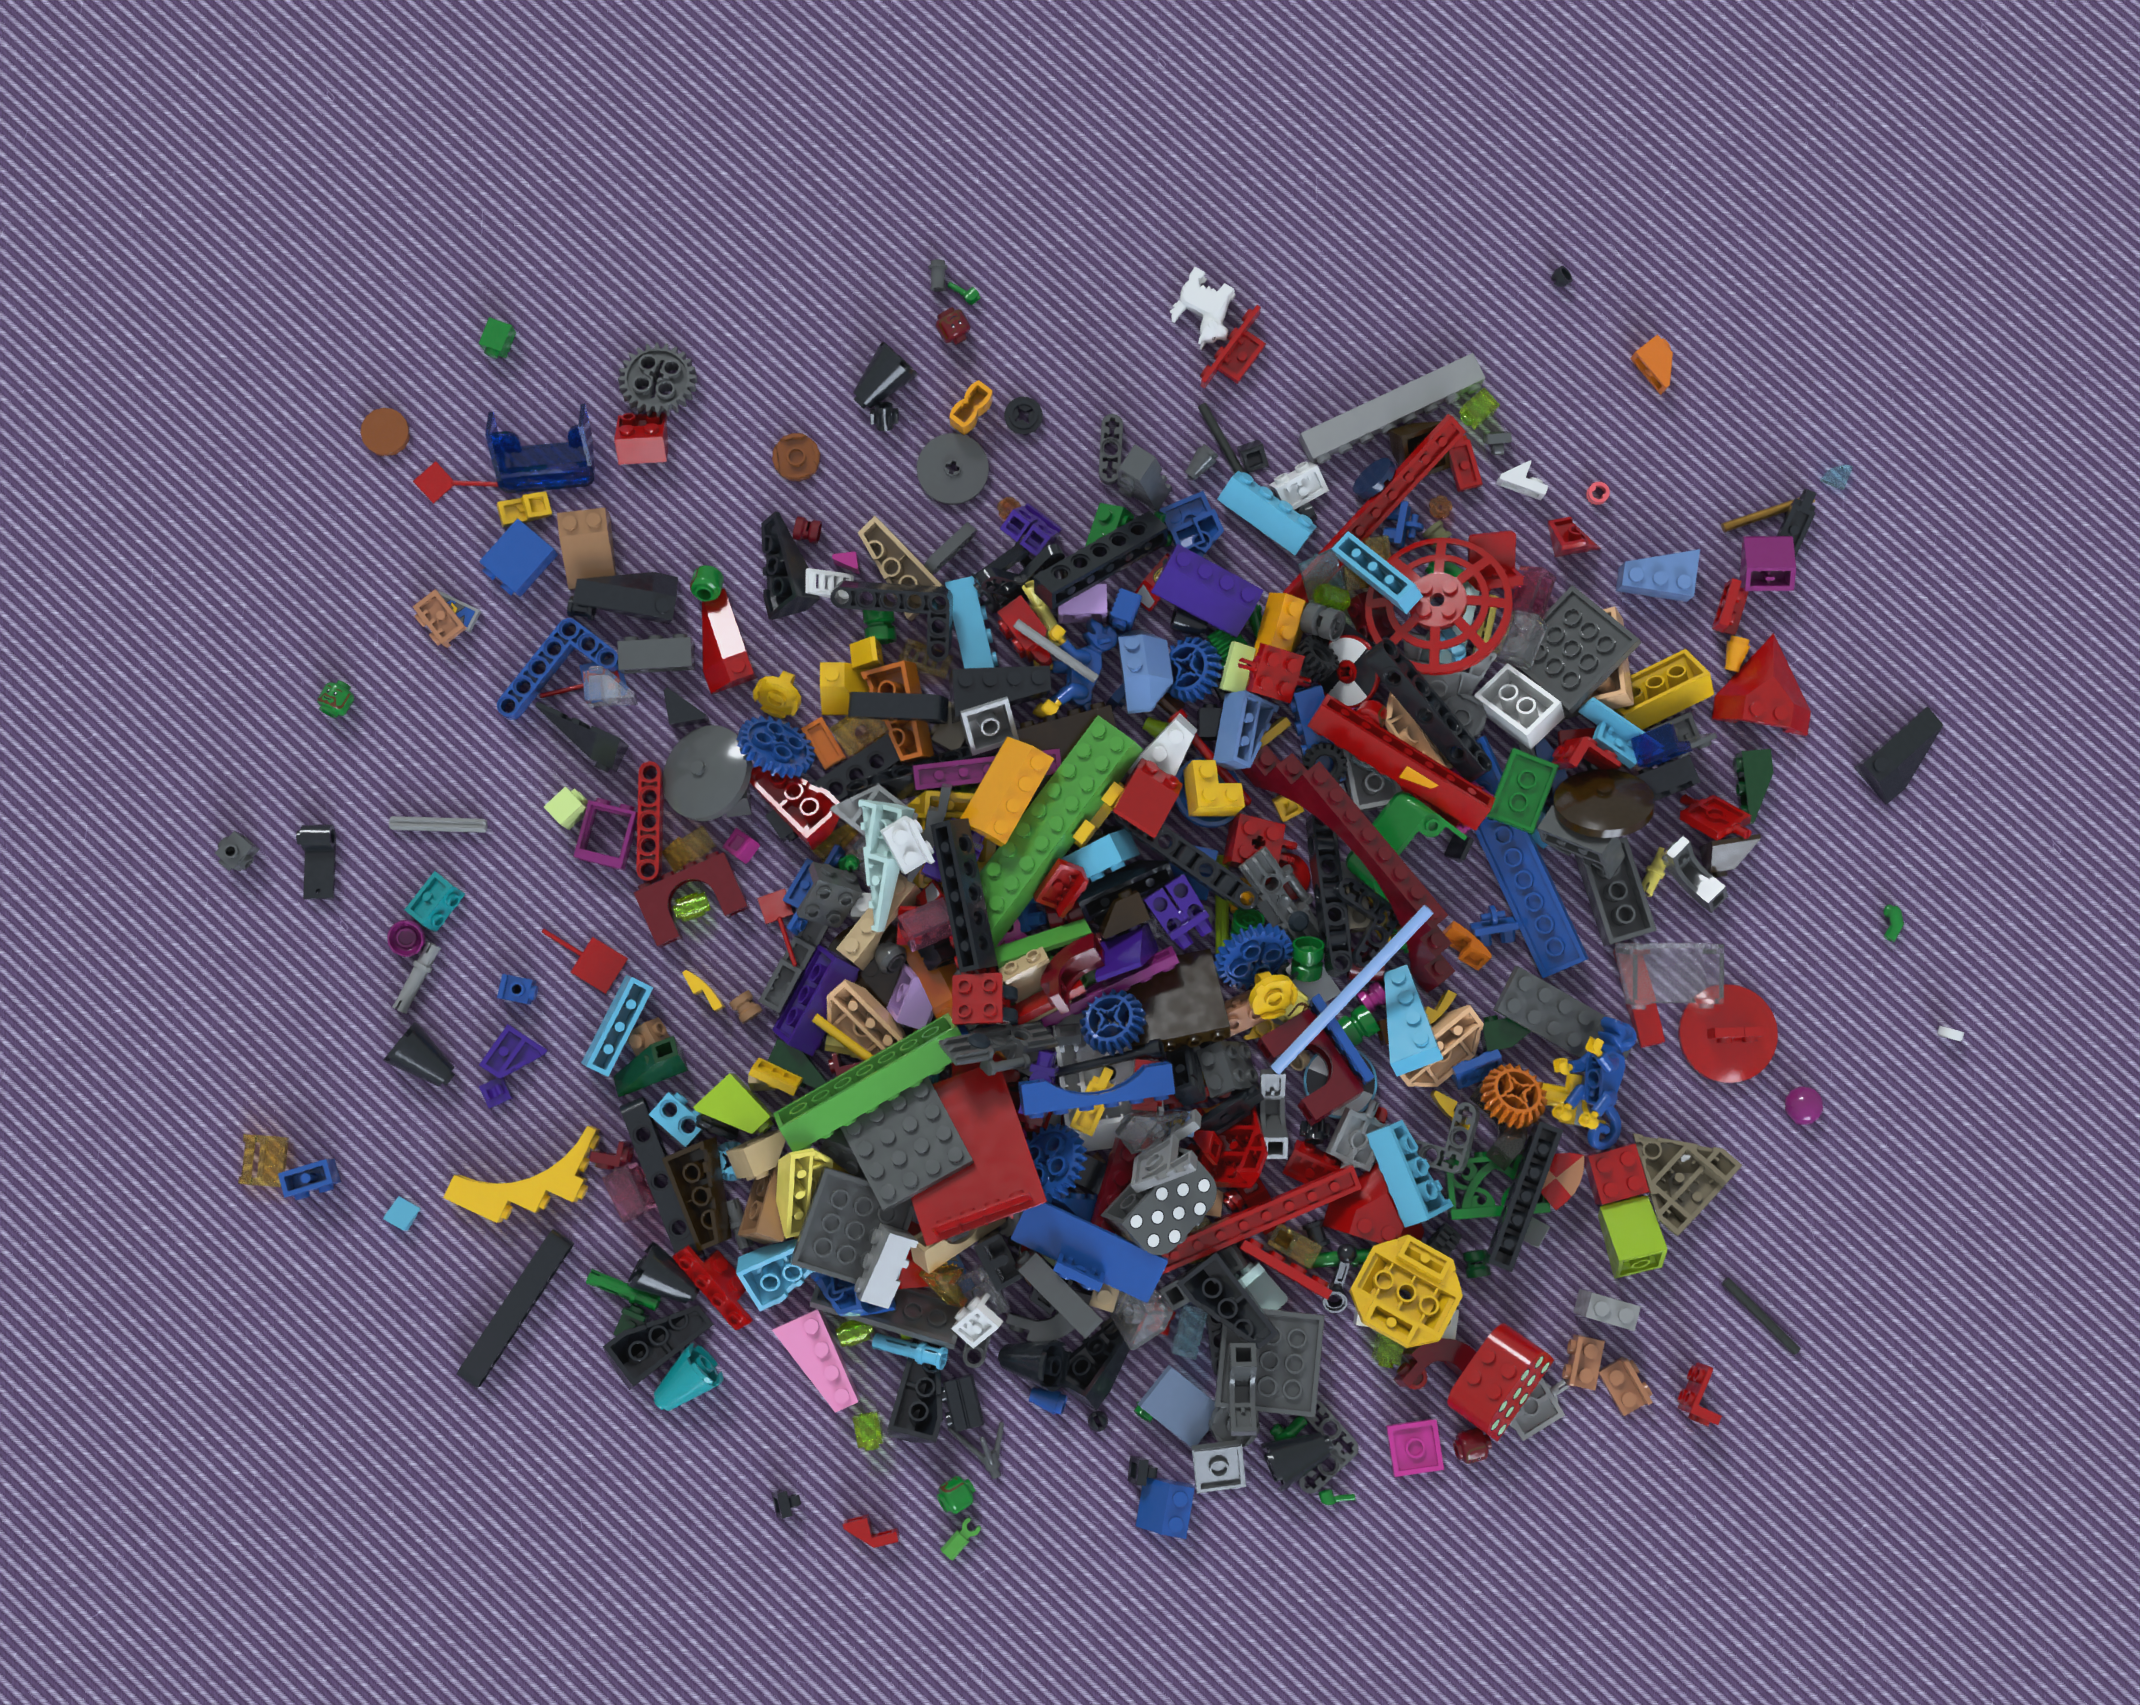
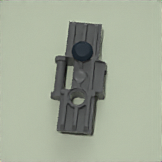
(1274, 901)
(985, 1041)

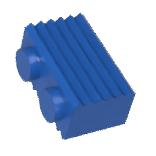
(1124, 610)

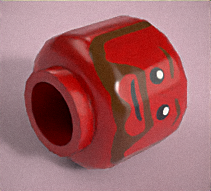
(1373, 711)

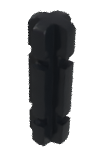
(716, 1127)

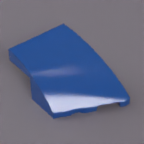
(1193, 523)
(844, 1298)

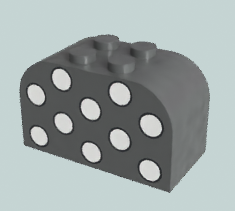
(1165, 1213)

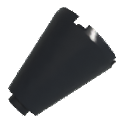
(883, 377)
(420, 1057)
(662, 1276)
(1037, 1362)
(1295, 1457)

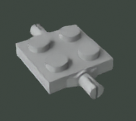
(1350, 1138)
(1539, 1409)

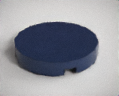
(1372, 478)

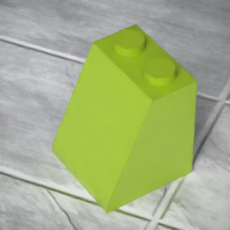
(736, 1105)
(1632, 1236)

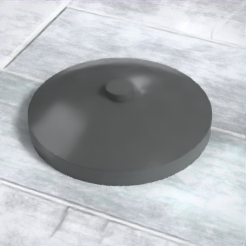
(706, 773)

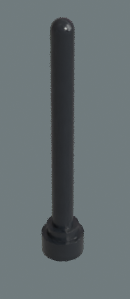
(1153, 1050)

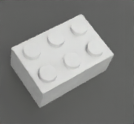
(1520, 706)

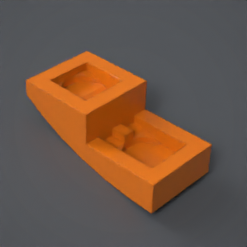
(1470, 947)

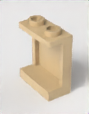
(1026, 975)

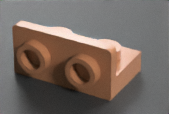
(439, 618)
(1240, 1013)
(1583, 1362)
(1625, 1386)

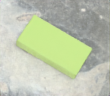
(1233, 677)

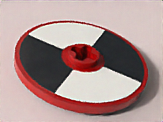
(1362, 681)

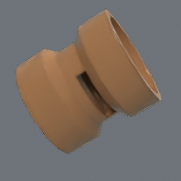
(745, 1006)

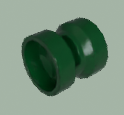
(1476, 1269)

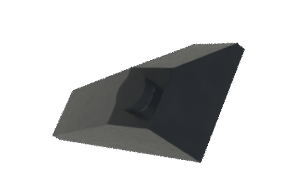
(784, 571)
(636, 595)
(595, 743)
(1897, 759)
(646, 1347)
(1096, 1365)

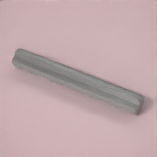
(438, 824)

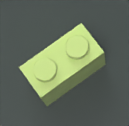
(567, 807)

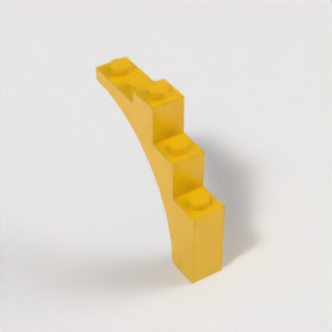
(562, 1179)

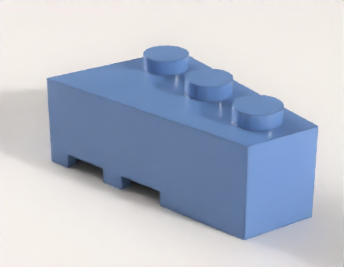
(1661, 576)
(1241, 729)

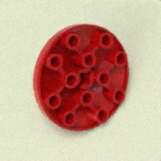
(1730, 1039)

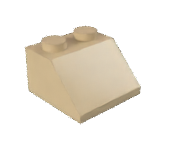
(757, 1155)

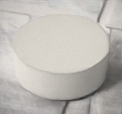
(1950, 1033)

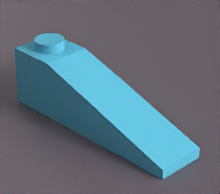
(769, 1274)

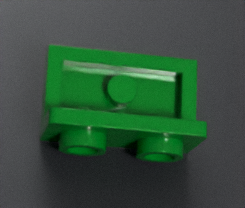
(1107, 520)

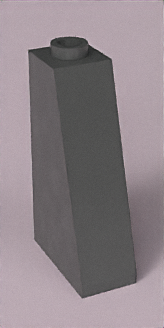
(1057, 1292)

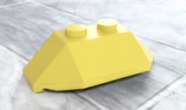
(796, 1185)

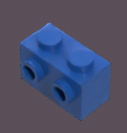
(310, 1177)

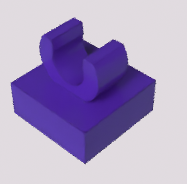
(495, 1092)

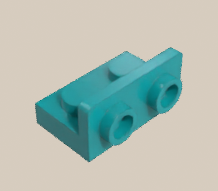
(434, 902)

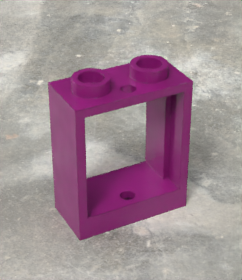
(603, 805)

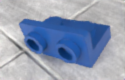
(1476, 1069)

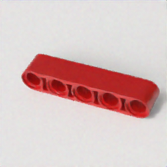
(644, 811)

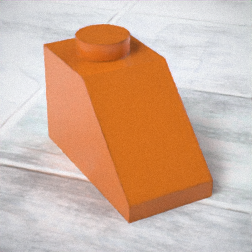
(1655, 362)

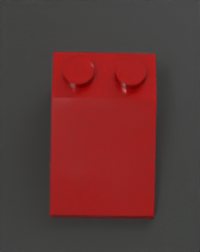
(1147, 797)

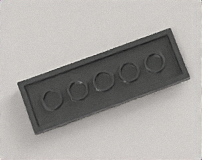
(1549, 1012)
(916, 1315)

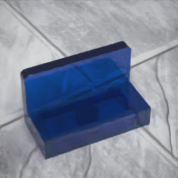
(1658, 746)

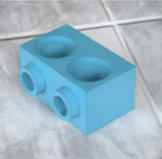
(675, 1124)

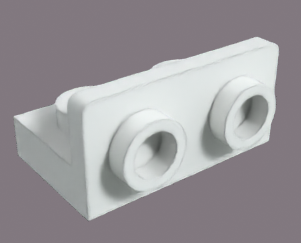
(1300, 485)
(907, 844)
(976, 1321)

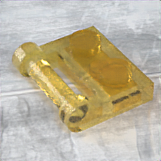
(271, 1160)

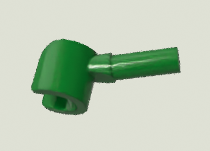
(970, 296)
(1328, 1498)

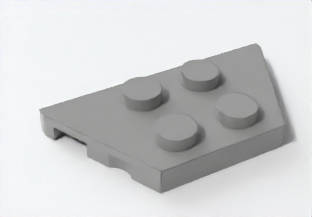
(851, 812)

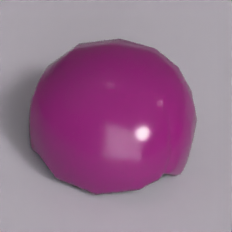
(406, 938)
(1803, 1105)

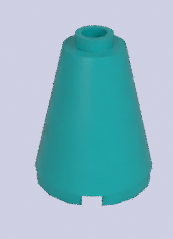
(688, 1378)

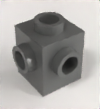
(236, 852)

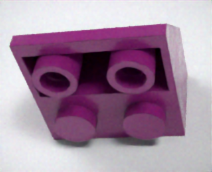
(1768, 563)

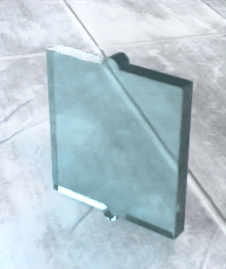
(1320, 569)

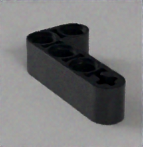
(899, 706)

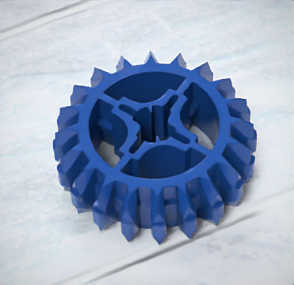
(1201, 659)
(1112, 1036)

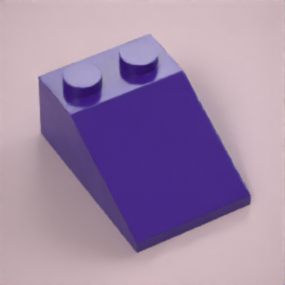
(1127, 951)

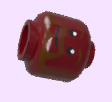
(952, 326)
(1472, 1445)

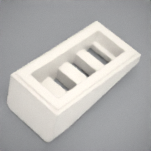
(830, 577)

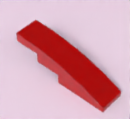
(1646, 1023)

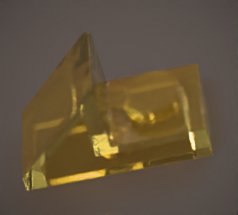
(688, 848)
(1295, 1245)
(943, 1283)

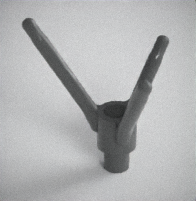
(989, 1458)

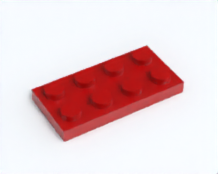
(1293, 1271)

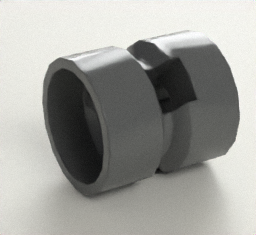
(1323, 621)

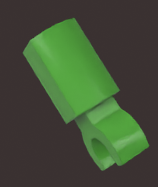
(959, 1540)

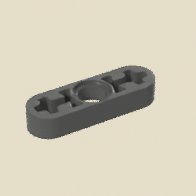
(1118, 432)
(950, 548)

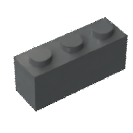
(656, 654)

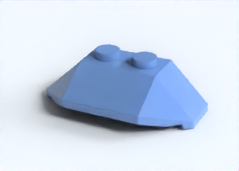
(1144, 669)

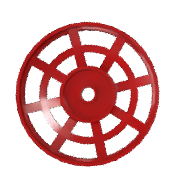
(1451, 611)

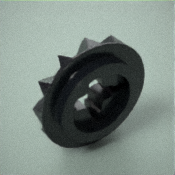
(1025, 405)

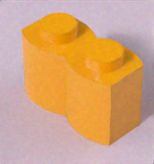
(975, 403)

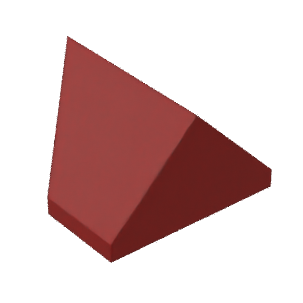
(1569, 538)

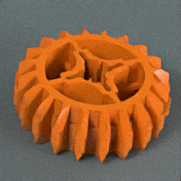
(1512, 1103)

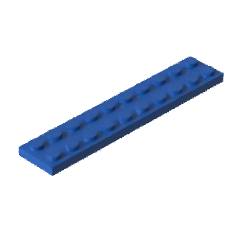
(1528, 886)

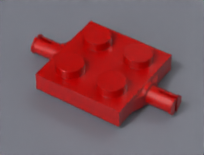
(1275, 673)
(1715, 817)

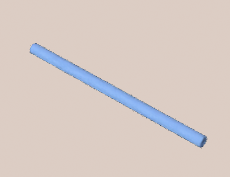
(1352, 989)

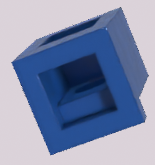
(507, 986)

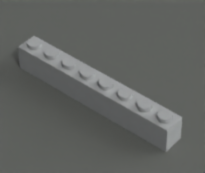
(1391, 409)

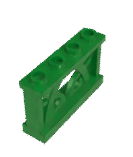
(1469, 1204)

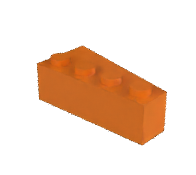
(909, 738)

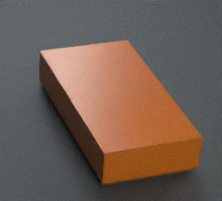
(824, 743)

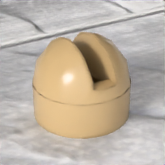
(1301, 1061)

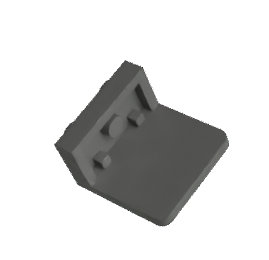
(1687, 731)
(830, 896)
(1227, 1067)

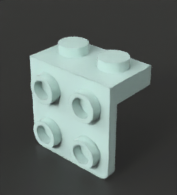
(1262, 1287)

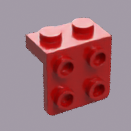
(1503, 548)
(1573, 750)
(1691, 1396)

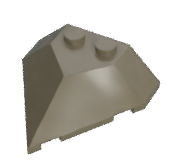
(1683, 1177)

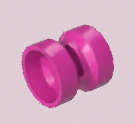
(1372, 997)

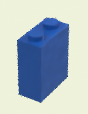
(518, 558)

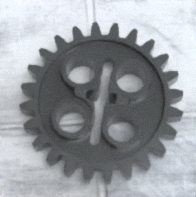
(679, 384)

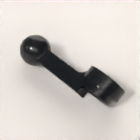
(1346, 1254)

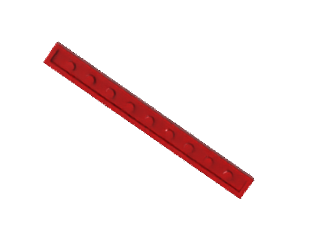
(1405, 479)
(1263, 1216)

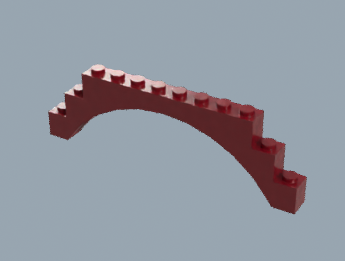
(1327, 800)

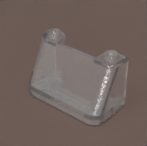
(1671, 973)

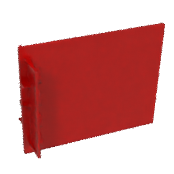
(1003, 1170)

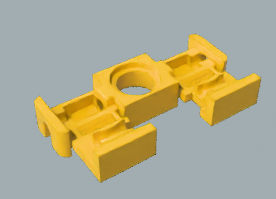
(1088, 828)

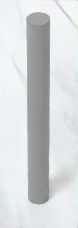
(1055, 650)

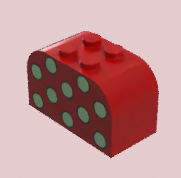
(1499, 1380)

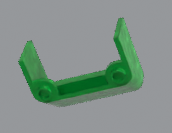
(1398, 825)

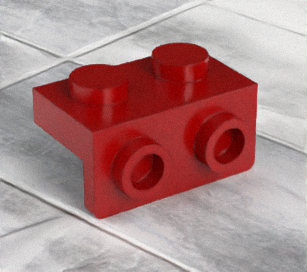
(1062, 887)

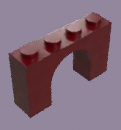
(657, 897)
(1341, 1083)

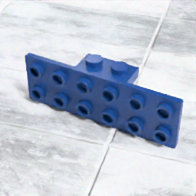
(1089, 1252)

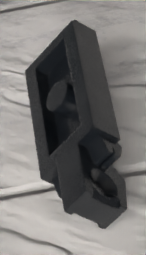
(1799, 518)
(1231, 1110)

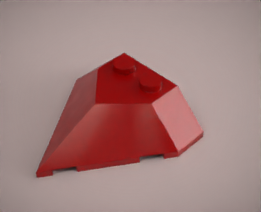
(1764, 693)
(1241, 1154)
(1369, 1212)

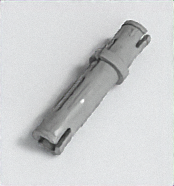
(421, 968)

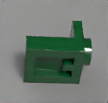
(630, 1318)

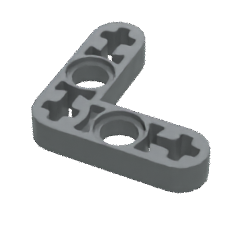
(1451, 1148)
(1340, 1458)

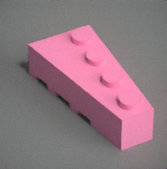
(819, 1357)

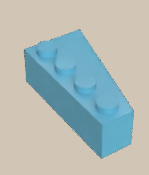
(1105, 854)
(1409, 1028)
(1407, 1174)

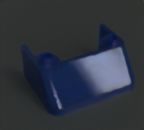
(542, 465)

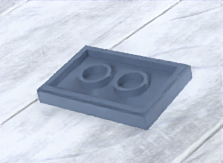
(1179, 1406)

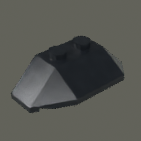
(1142, 875)

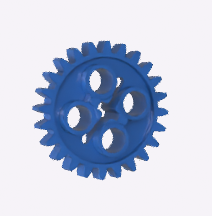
(775, 747)
(1252, 953)
(1057, 1159)

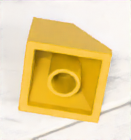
(835, 684)

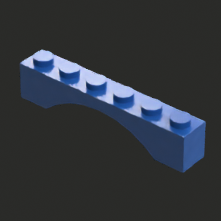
(1148, 1081)

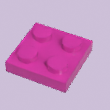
(1414, 1447)

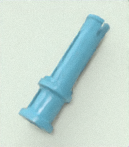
(920, 1352)

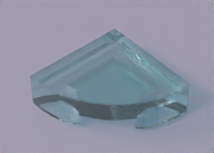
(1837, 476)

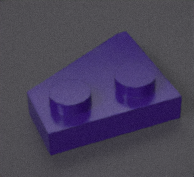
(510, 1053)

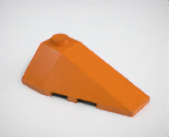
(935, 982)

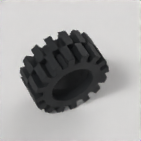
(1318, 659)
(1330, 750)
(1444, 1239)

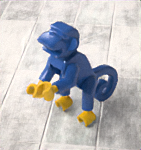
(1078, 688)
(1603, 1075)

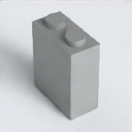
(1607, 1309)

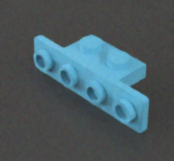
(1612, 730)

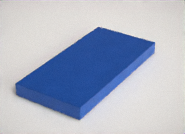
(1343, 1043)

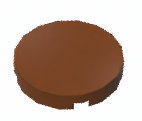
(385, 431)
(796, 457)

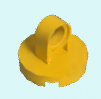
(778, 695)
(1272, 995)

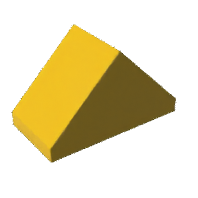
(866, 653)

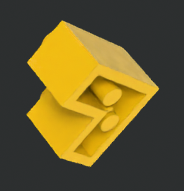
(1208, 796)

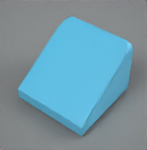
(402, 1213)

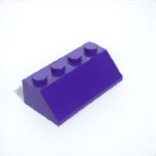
(1207, 591)
(809, 997)

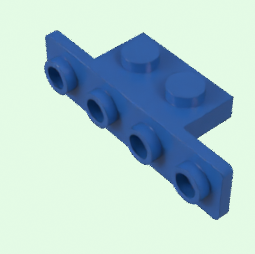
(801, 886)

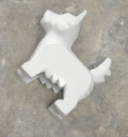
(1207, 304)

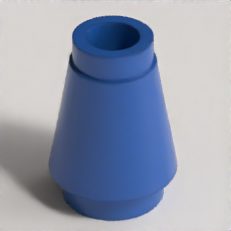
(1050, 1401)

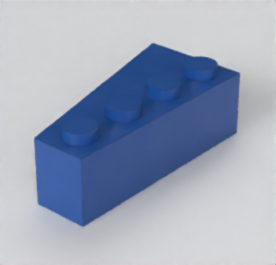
(1303, 706)

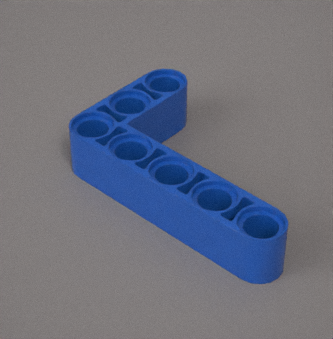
(553, 663)

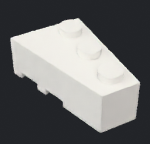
(1169, 746)

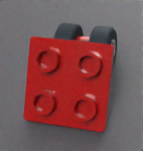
(983, 1000)

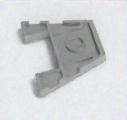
(1454, 683)
(1160, 1160)

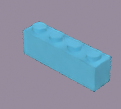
(1267, 512)
(1377, 572)
(969, 625)
(617, 1025)

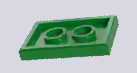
(1522, 790)

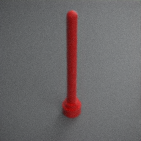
(1208, 755)

